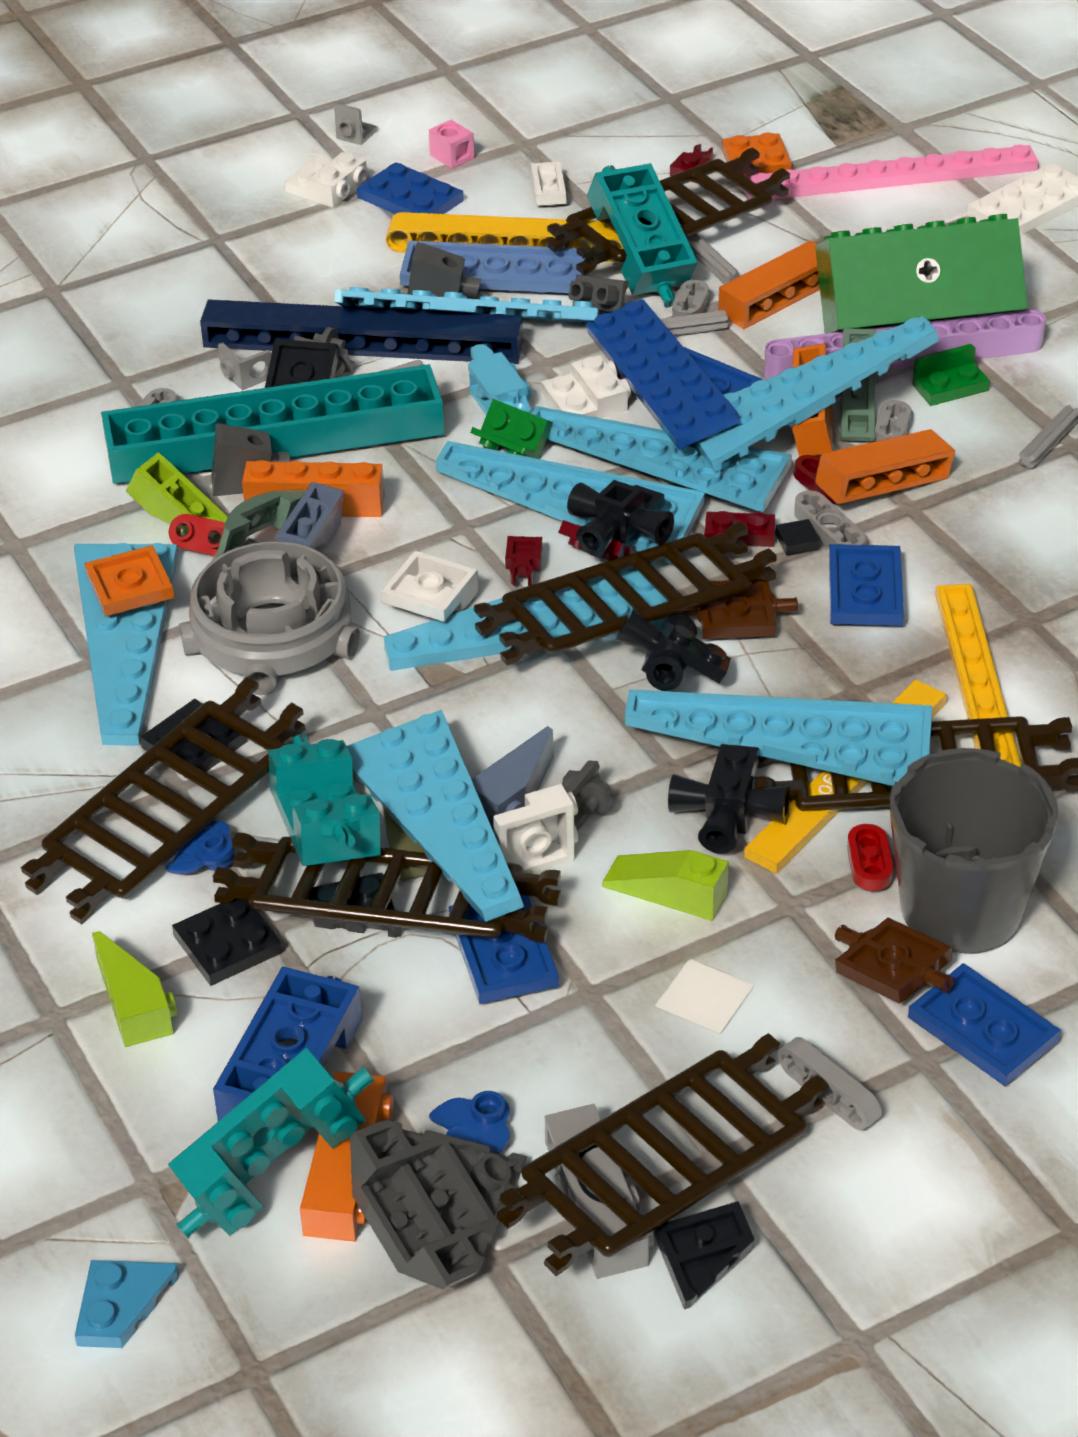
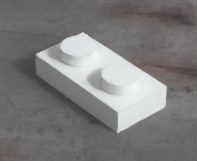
(548, 183)

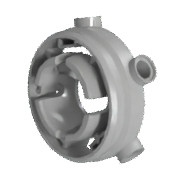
(276, 638)

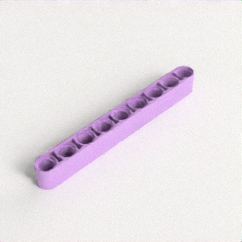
(989, 333)

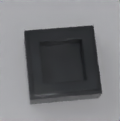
(797, 537)

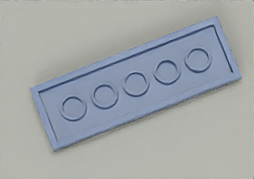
(508, 266)

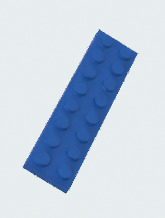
(662, 374)

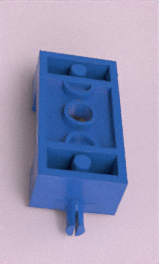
(297, 1006)

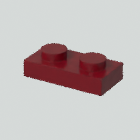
(760, 526)
(615, 549)

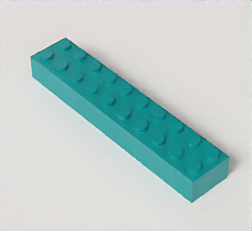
(298, 417)

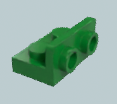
(949, 375)
(514, 429)

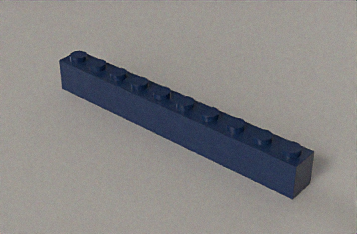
(365, 330)

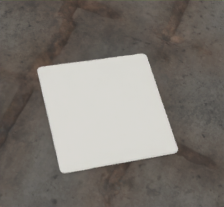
(704, 996)

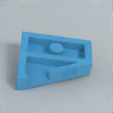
(118, 1299)

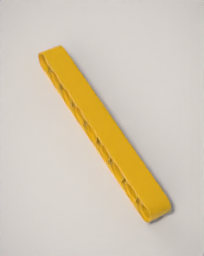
(477, 228)

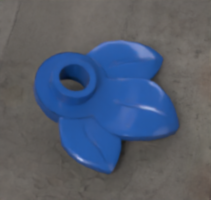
(208, 848)
(476, 1120)

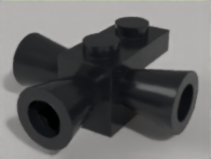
(619, 514)
(672, 650)
(729, 798)

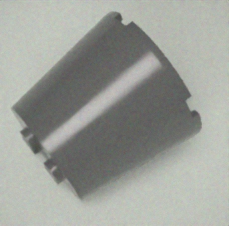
(969, 845)

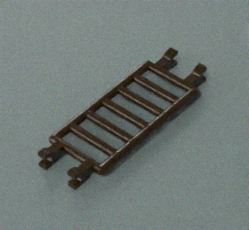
(732, 170)
(538, 638)
(1027, 737)
(276, 854)
(104, 883)
(587, 1233)

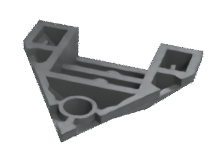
(430, 1198)

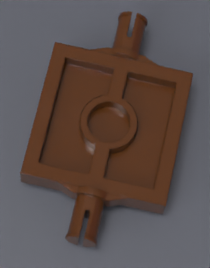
(742, 614)
(893, 959)

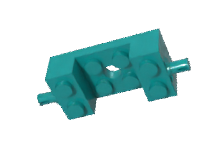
(656, 253)
(320, 803)
(233, 1153)

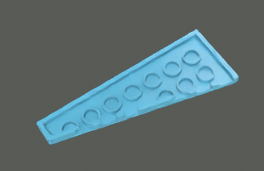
(456, 302)
(811, 388)
(743, 480)
(548, 484)
(458, 639)
(122, 647)
(829, 735)
(432, 799)

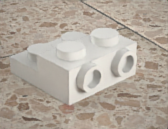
(328, 179)
(588, 389)
(431, 586)
(541, 831)

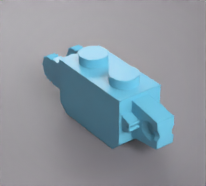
(496, 379)

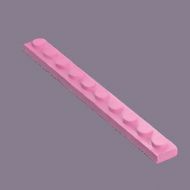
(905, 171)

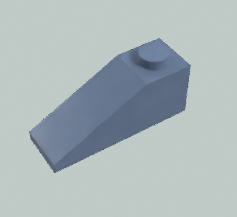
(314, 517)
(518, 773)

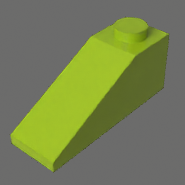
(168, 493)
(672, 879)
(134, 993)

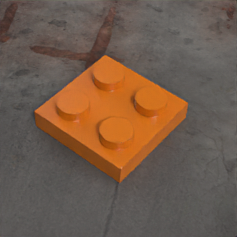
(771, 148)
(129, 580)

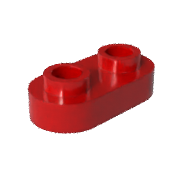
(199, 535)
(869, 857)

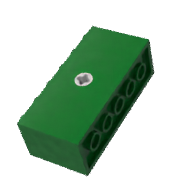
(962, 266)

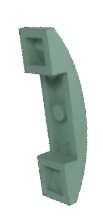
(858, 405)
(256, 515)

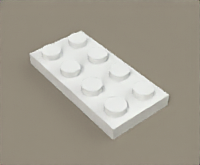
(1031, 198)

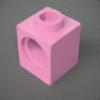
(451, 144)

